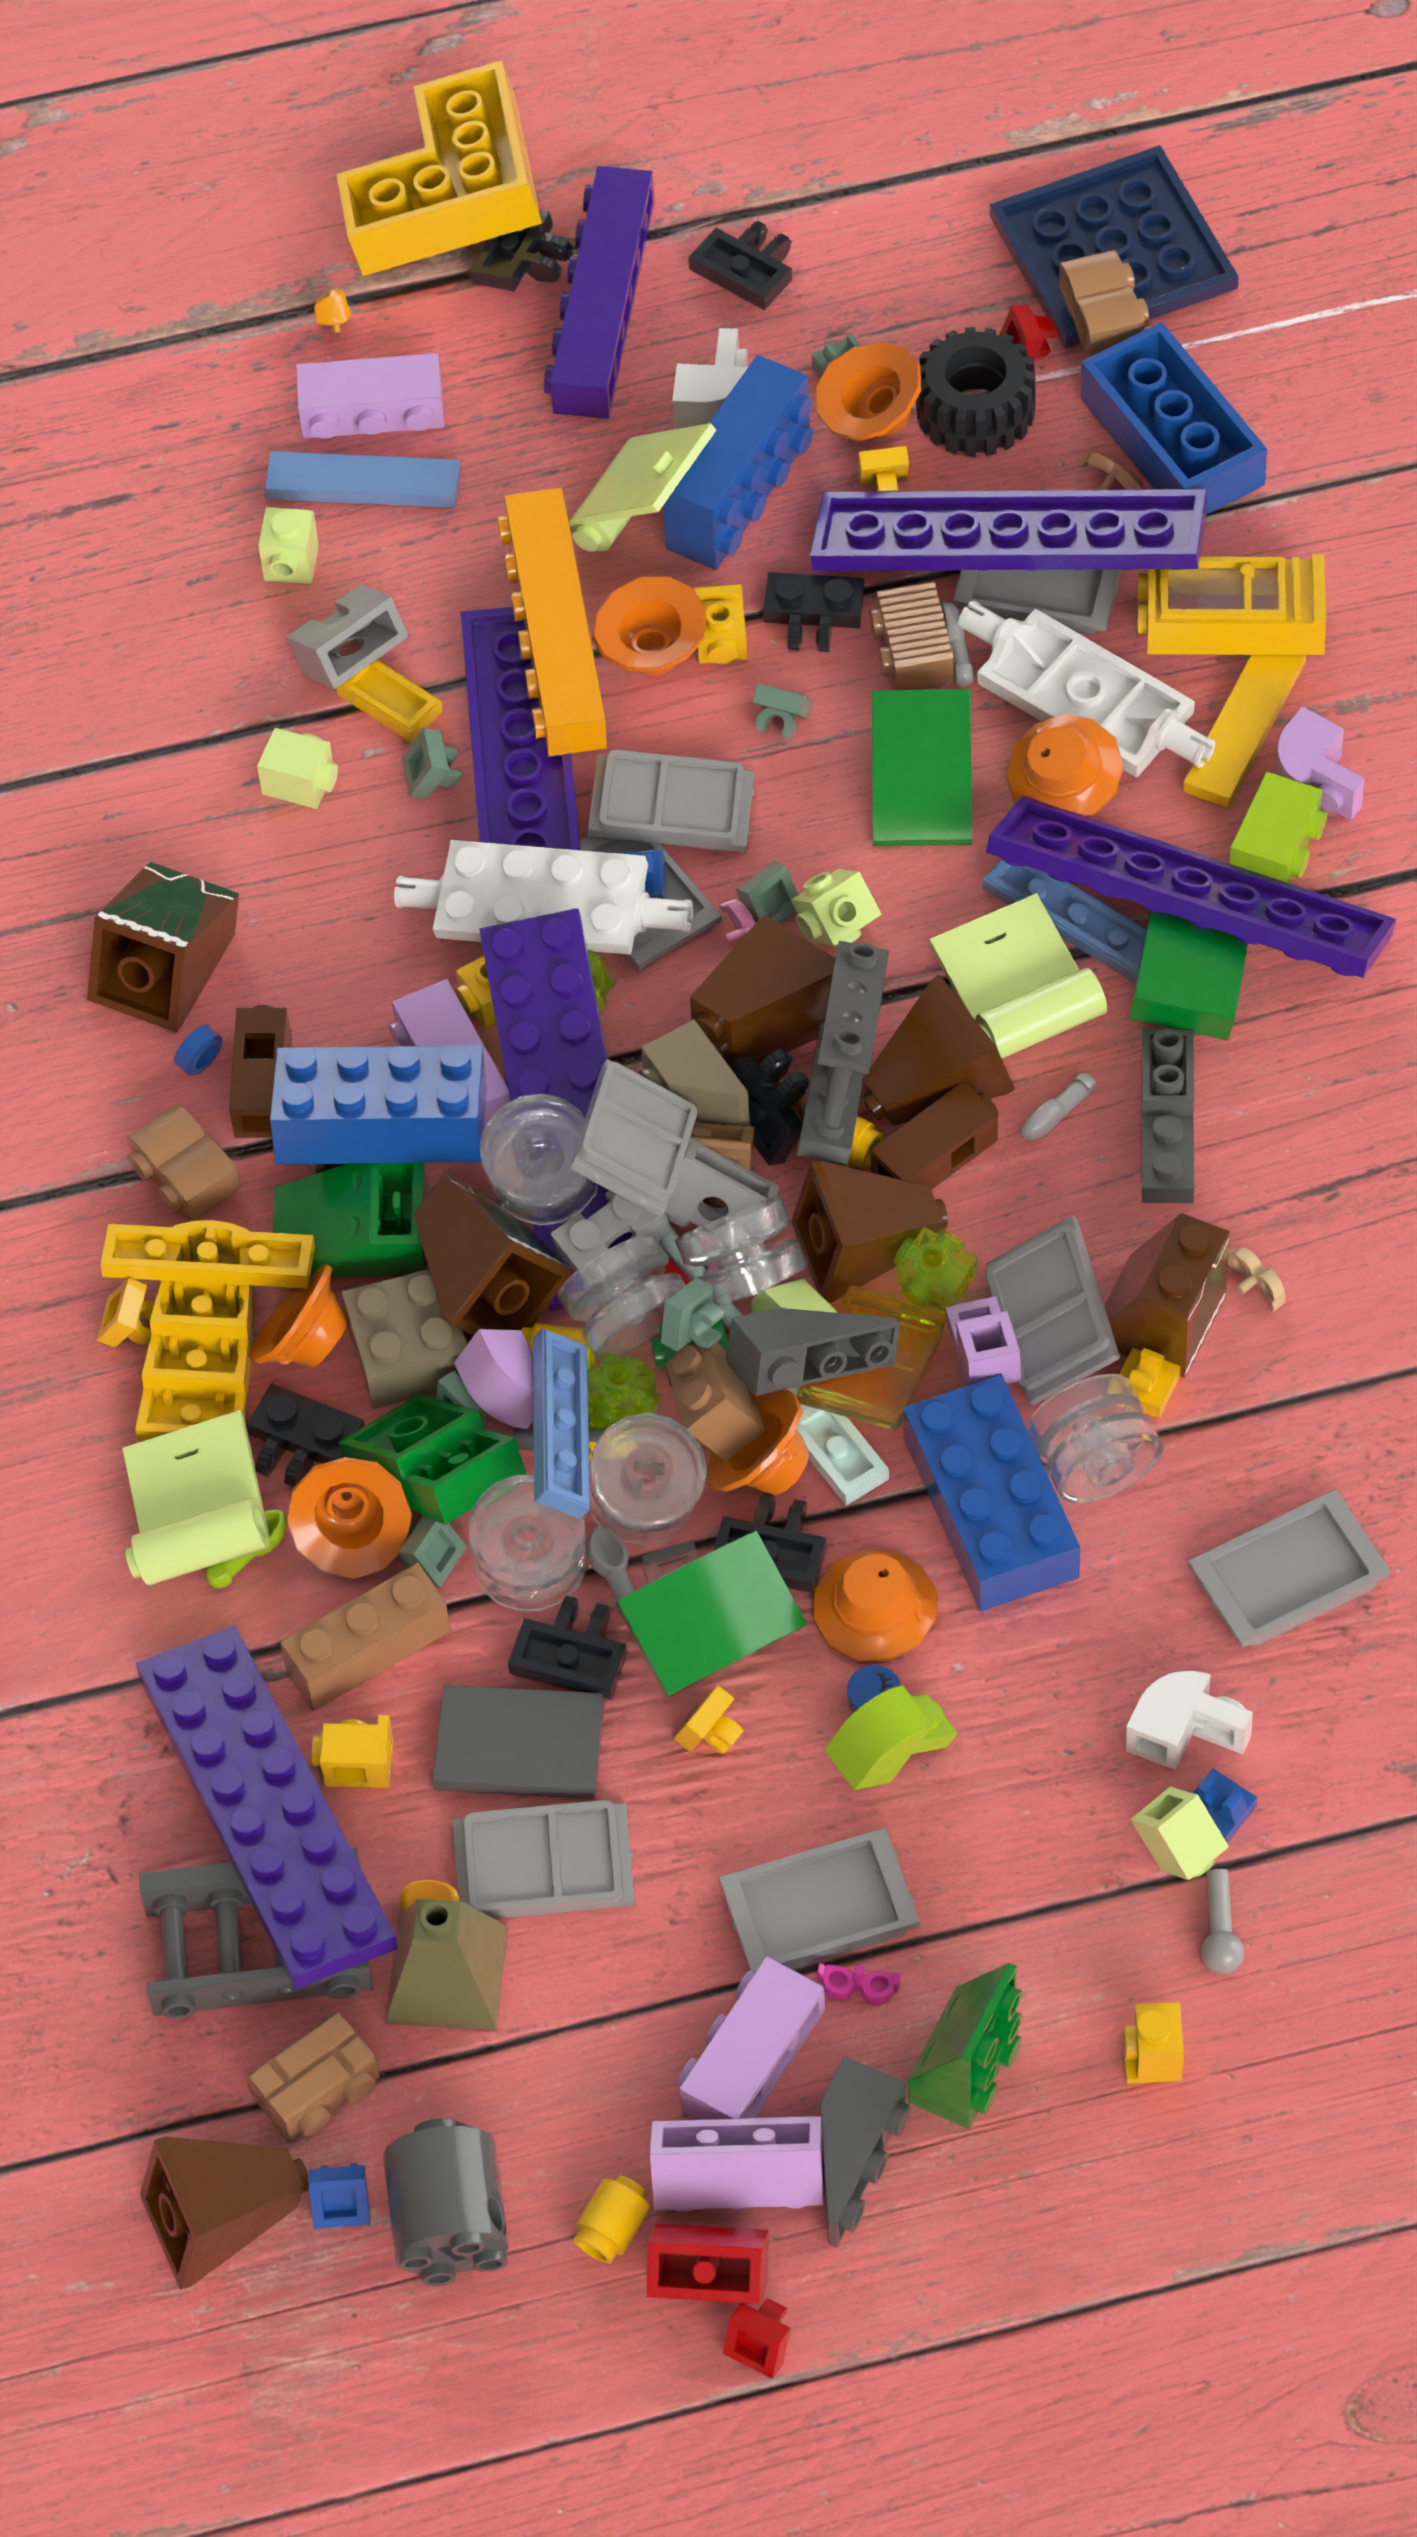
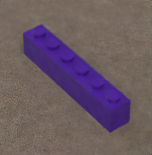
(601, 292)

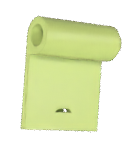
(636, 483)
(1018, 976)
(194, 1499)

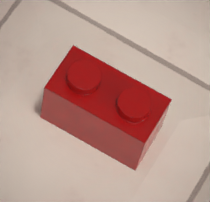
(707, 2263)

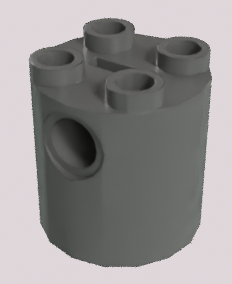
(445, 2201)

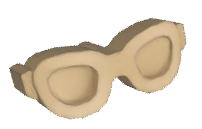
(1250, 1266)

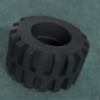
(982, 420)

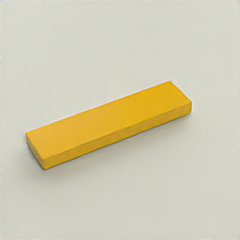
(1244, 726)

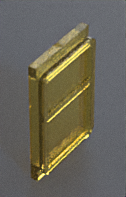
(882, 1393)

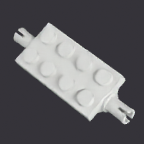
(1060, 672)
(515, 882)

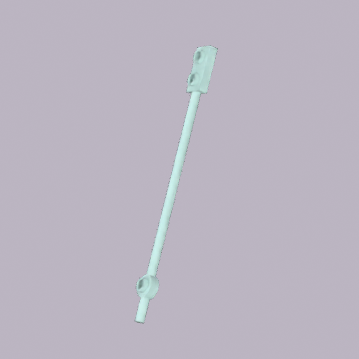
(831, 1439)

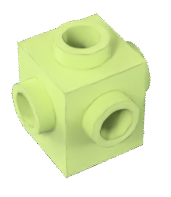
(834, 907)

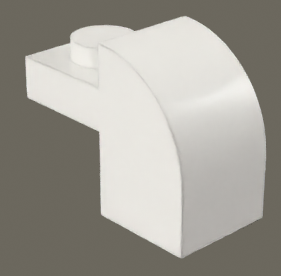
(703, 388)
(1182, 1707)

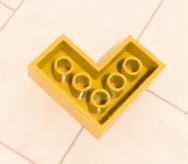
(455, 191)

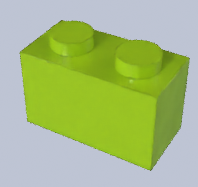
(1279, 828)

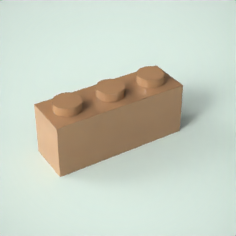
(365, 1636)

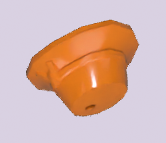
(869, 391)
(650, 625)
(1078, 772)
(303, 1325)
(773, 1458)
(354, 1531)
(875, 1605)

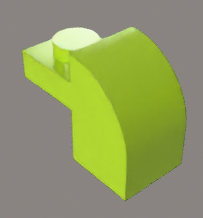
(885, 1734)

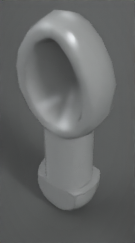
(962, 667)
(1053, 1110)
(610, 1559)

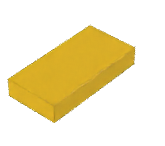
(391, 700)

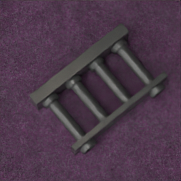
(843, 1052)
(218, 1888)

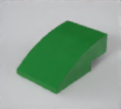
(921, 767)
(1188, 977)
(437, 1454)
(710, 1614)

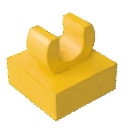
(883, 468)
(123, 1315)
(1151, 1378)
(710, 1724)

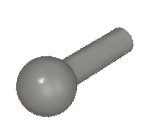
(1221, 1950)

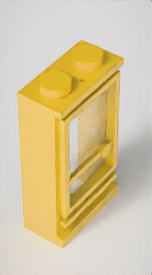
(1235, 607)

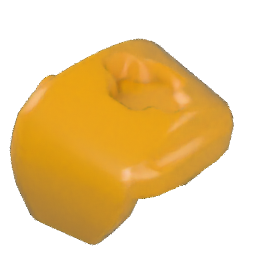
(332, 309)
(426, 1890)

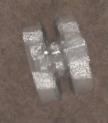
(529, 1159)
(739, 1246)
(621, 1296)
(1095, 1438)
(653, 1449)
(525, 1550)

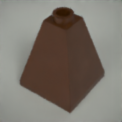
(930, 1056)
(857, 1222)
(216, 2199)

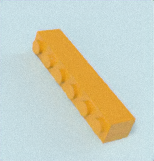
(554, 621)

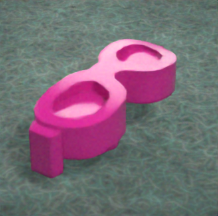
(841, 1983)

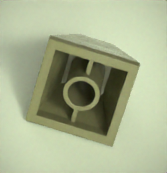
(447, 1967)

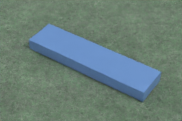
(363, 479)
(1076, 915)
(560, 1424)

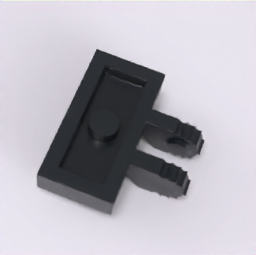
(511, 255)
(741, 266)
(813, 602)
(769, 1107)
(299, 1426)
(793, 1552)
(569, 1657)

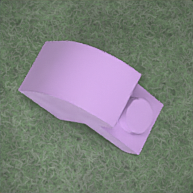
(1310, 755)
(983, 1341)
(499, 1375)

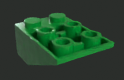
(357, 1217)
(969, 2048)

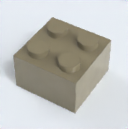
(401, 1337)

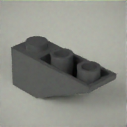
(803, 1347)
(856, 2126)

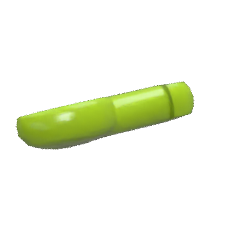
(221, 1574)

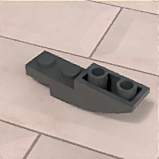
(1167, 1116)

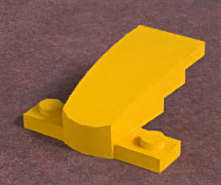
(202, 1311)

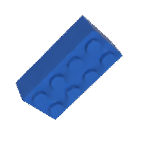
(1172, 418)
(748, 455)
(378, 1104)
(991, 1492)

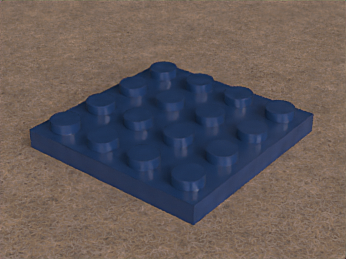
(1123, 207)

